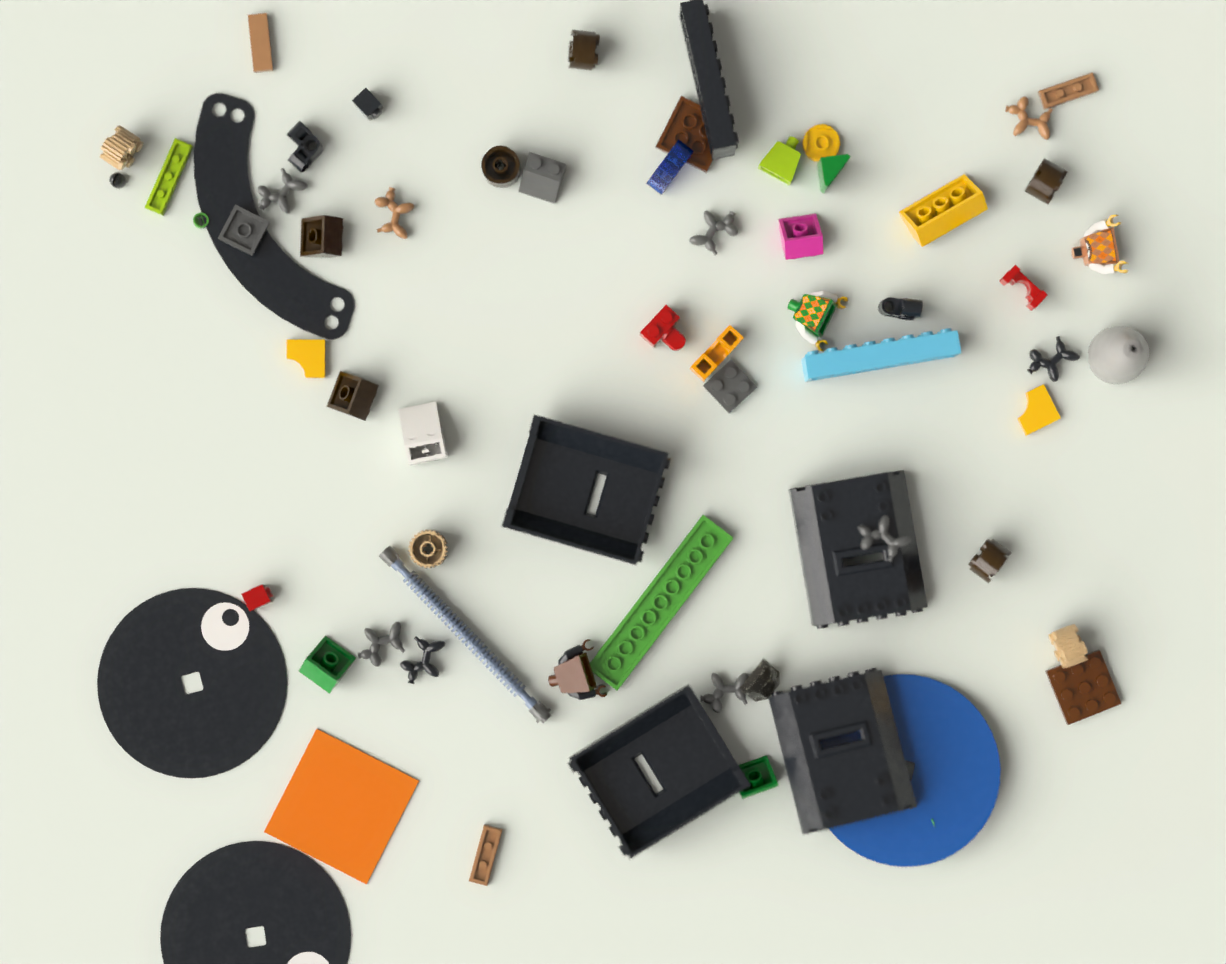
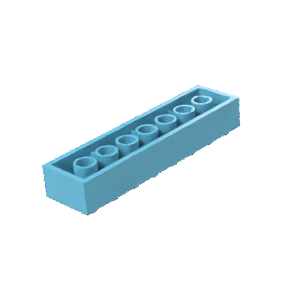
(881, 356)

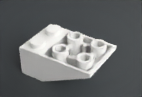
(422, 433)

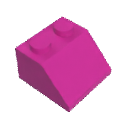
(801, 236)

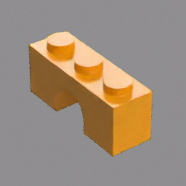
(716, 353)

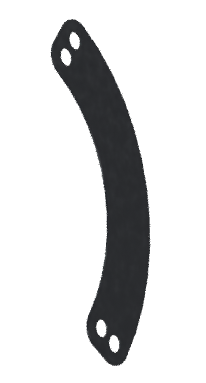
(270, 273)

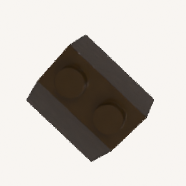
(321, 236)
(352, 395)

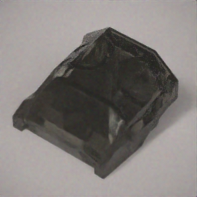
(761, 682)

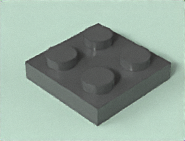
(244, 230)
(729, 386)

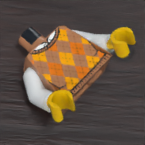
(1100, 248)

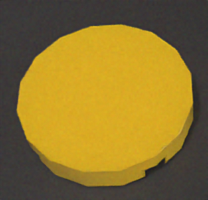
(821, 142)

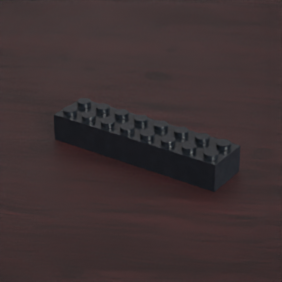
(708, 79)

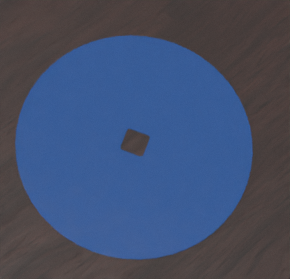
(951, 781)

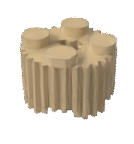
(120, 148)
(422, 540)
(1069, 646)

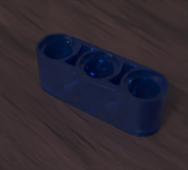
(670, 167)

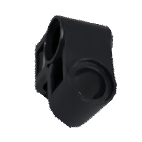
(302, 156)
(902, 308)

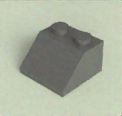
(542, 177)

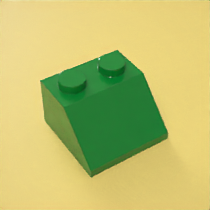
(327, 664)

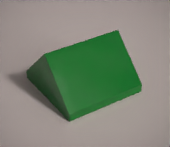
(829, 168)
(759, 775)

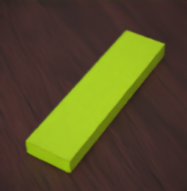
(169, 176)

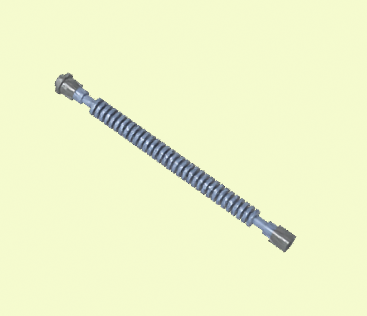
(535, 707)

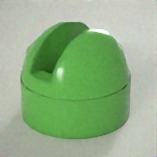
(196, 221)

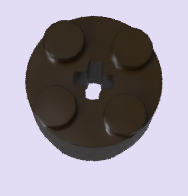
(582, 50)
(510, 171)
(1046, 181)
(990, 560)

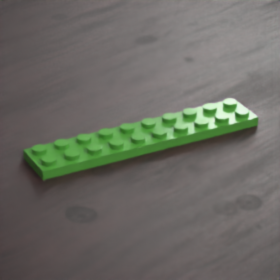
(660, 602)

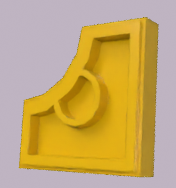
(309, 354)
(1039, 411)

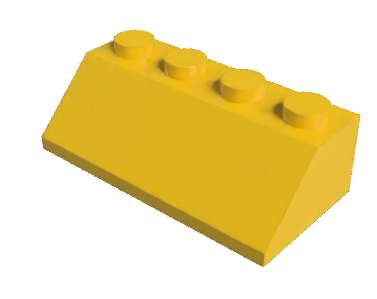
(943, 210)

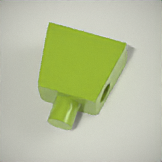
(782, 160)

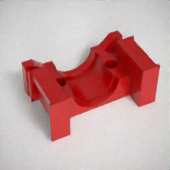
(1034, 294)

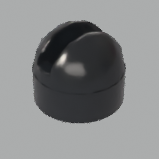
(121, 180)

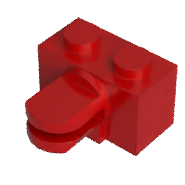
(663, 329)

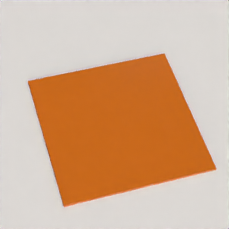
(341, 806)

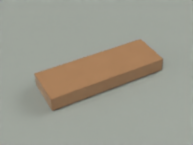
(260, 42)
(1068, 91)
(485, 855)

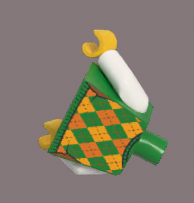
(814, 314)

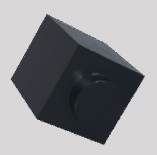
(368, 104)

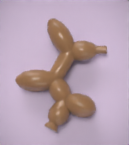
(1019, 109)
(397, 210)

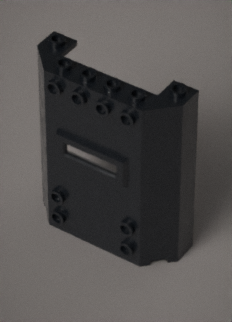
(559, 482)
(827, 531)
(682, 754)
(847, 779)

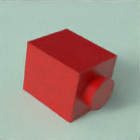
(257, 597)

